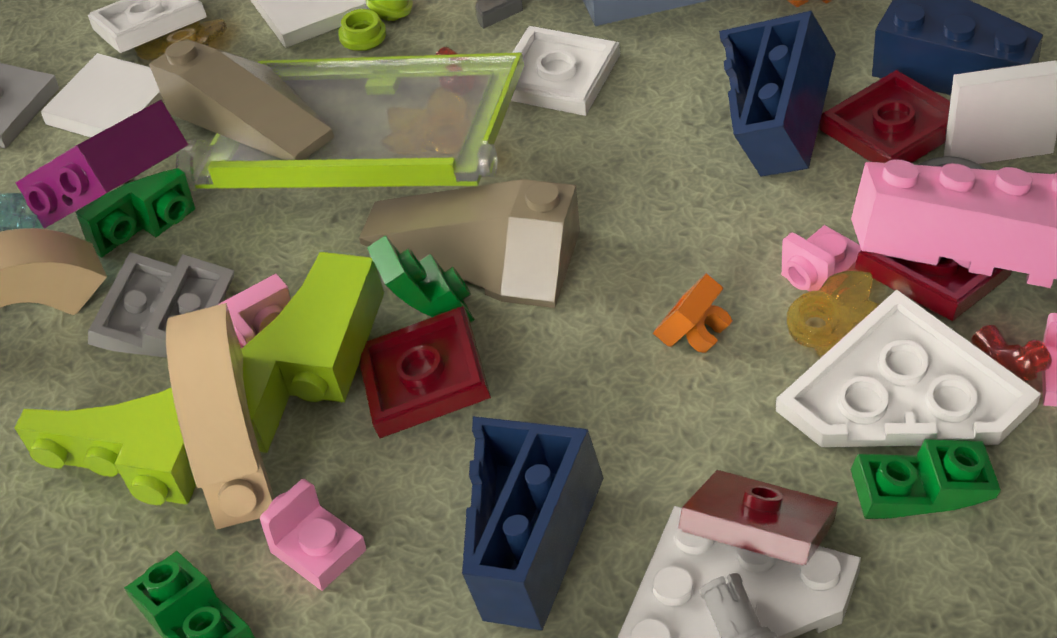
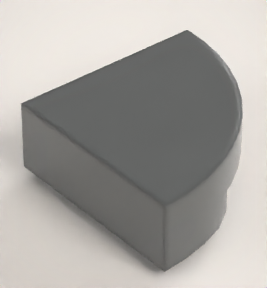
(493, 11)

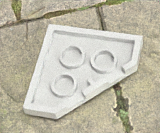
(904, 382)
(782, 593)

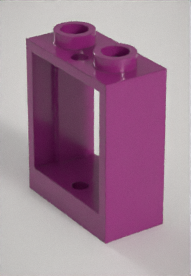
(101, 163)

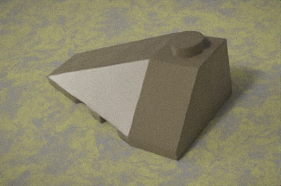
(238, 100)
(496, 235)

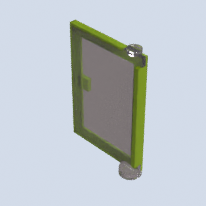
(390, 122)

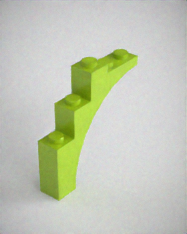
(302, 353)

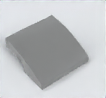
(150, 293)

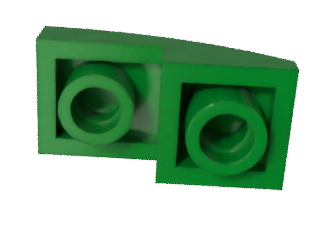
(145, 204)
(421, 282)
(937, 479)
(183, 603)

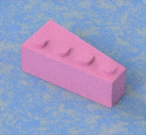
(962, 215)

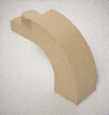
(48, 269)
(215, 416)

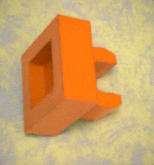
(692, 314)

